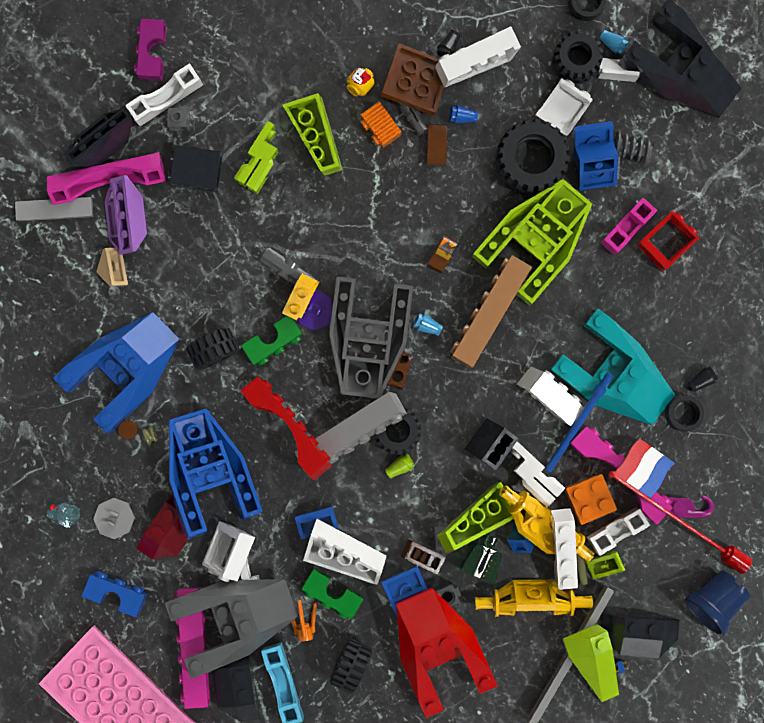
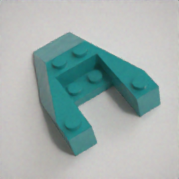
(637, 384)

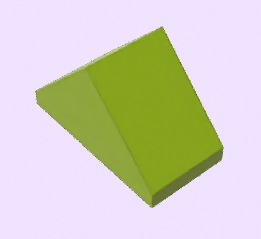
(605, 565)

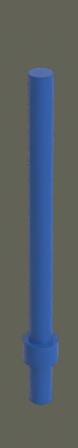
(599, 391)

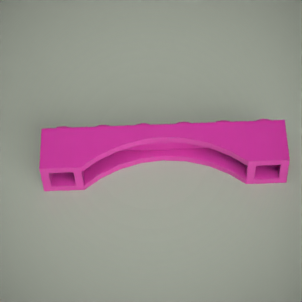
(70, 185)
(591, 446)

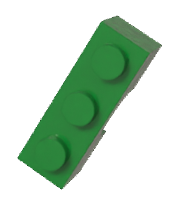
(287, 334)
(346, 604)

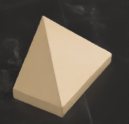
(112, 268)

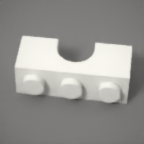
(615, 531)

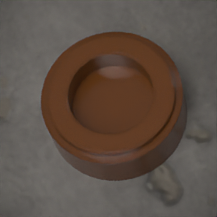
(128, 429)

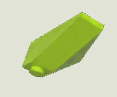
(594, 659)

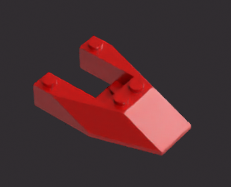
(432, 635)

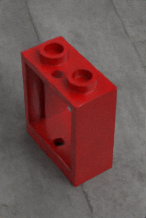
(654, 254)

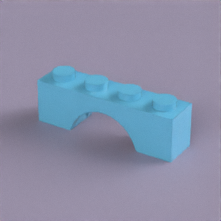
(283, 683)

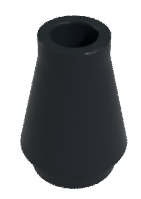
(448, 44)
(703, 379)

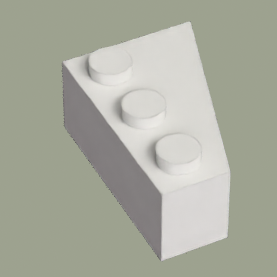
(551, 395)

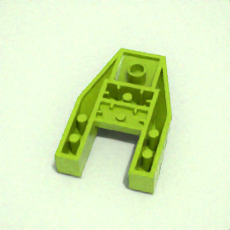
(544, 227)

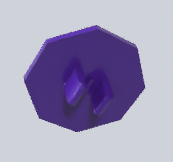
(318, 312)

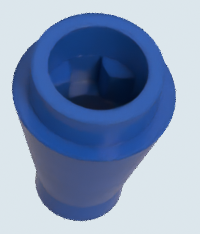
(462, 115)

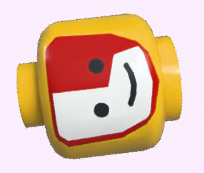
(360, 82)

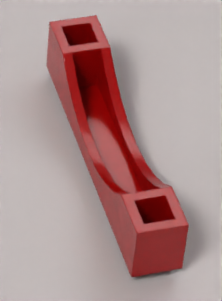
(309, 456)

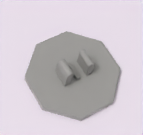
(114, 518)

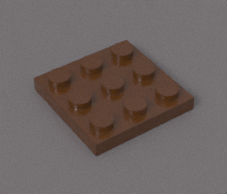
(413, 80)

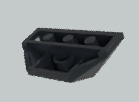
(100, 139)
(640, 635)
(237, 690)

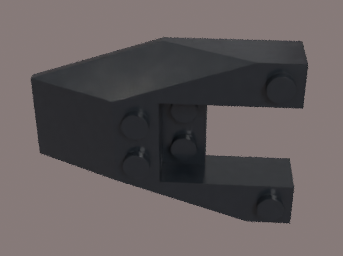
(693, 72)

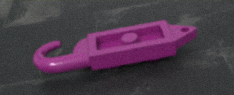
(685, 508)

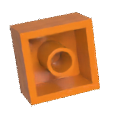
(590, 498)

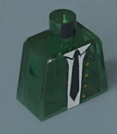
(483, 560)

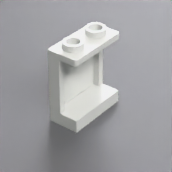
(564, 106)

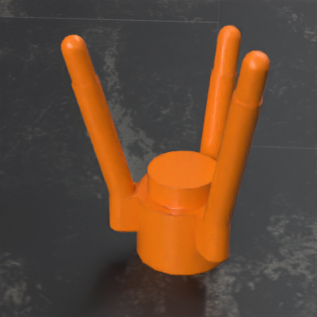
(304, 631)

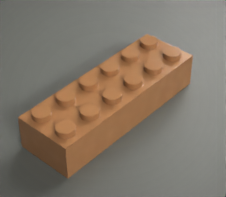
(491, 312)

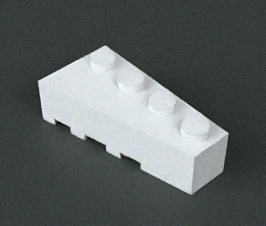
(343, 554)

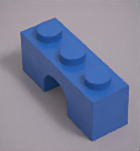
(131, 598)

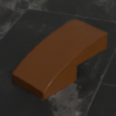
(437, 145)

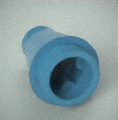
(615, 42)
(426, 324)

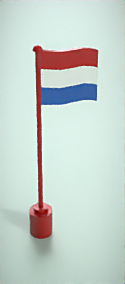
(644, 473)

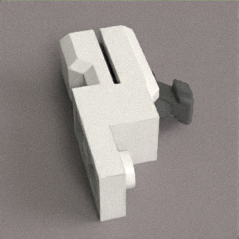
(532, 479)

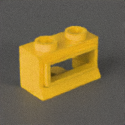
(300, 296)

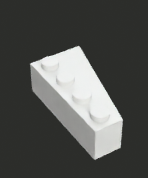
(478, 57)

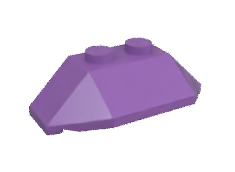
(125, 215)

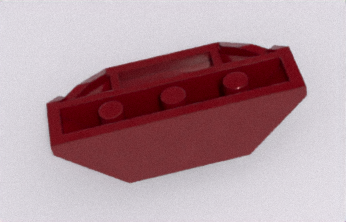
(164, 535)

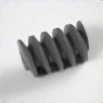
(633, 147)

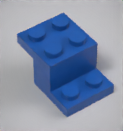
(595, 155)
(404, 586)

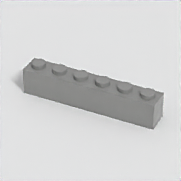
(361, 426)

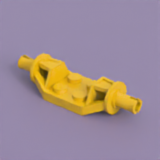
(537, 523)
(533, 596)

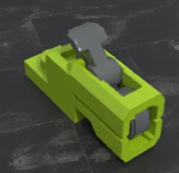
(262, 161)

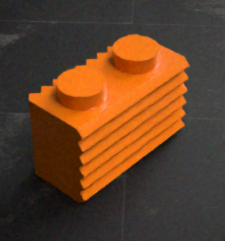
(380, 125)

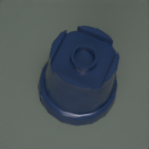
(718, 602)

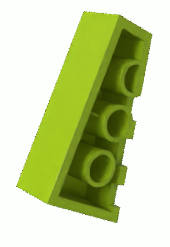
(314, 128)
(478, 519)

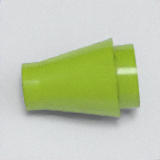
(400, 465)

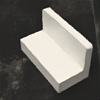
(613, 70)

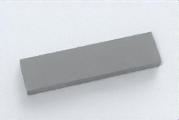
(46, 210)

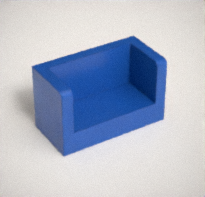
(306, 521)

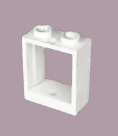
(219, 547)

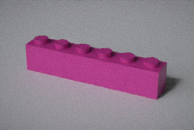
(192, 640)

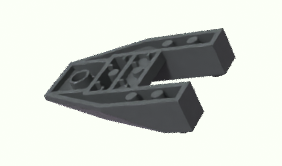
(367, 348)
(245, 615)

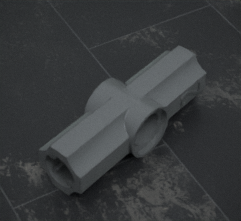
(282, 266)

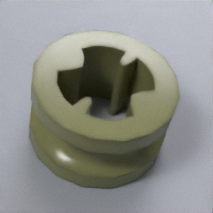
(150, 435)

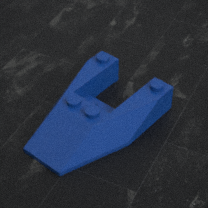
(131, 358)
(201, 460)

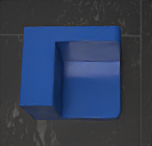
(518, 542)

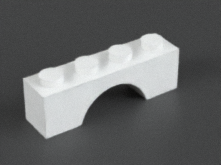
(150, 105)
(565, 549)

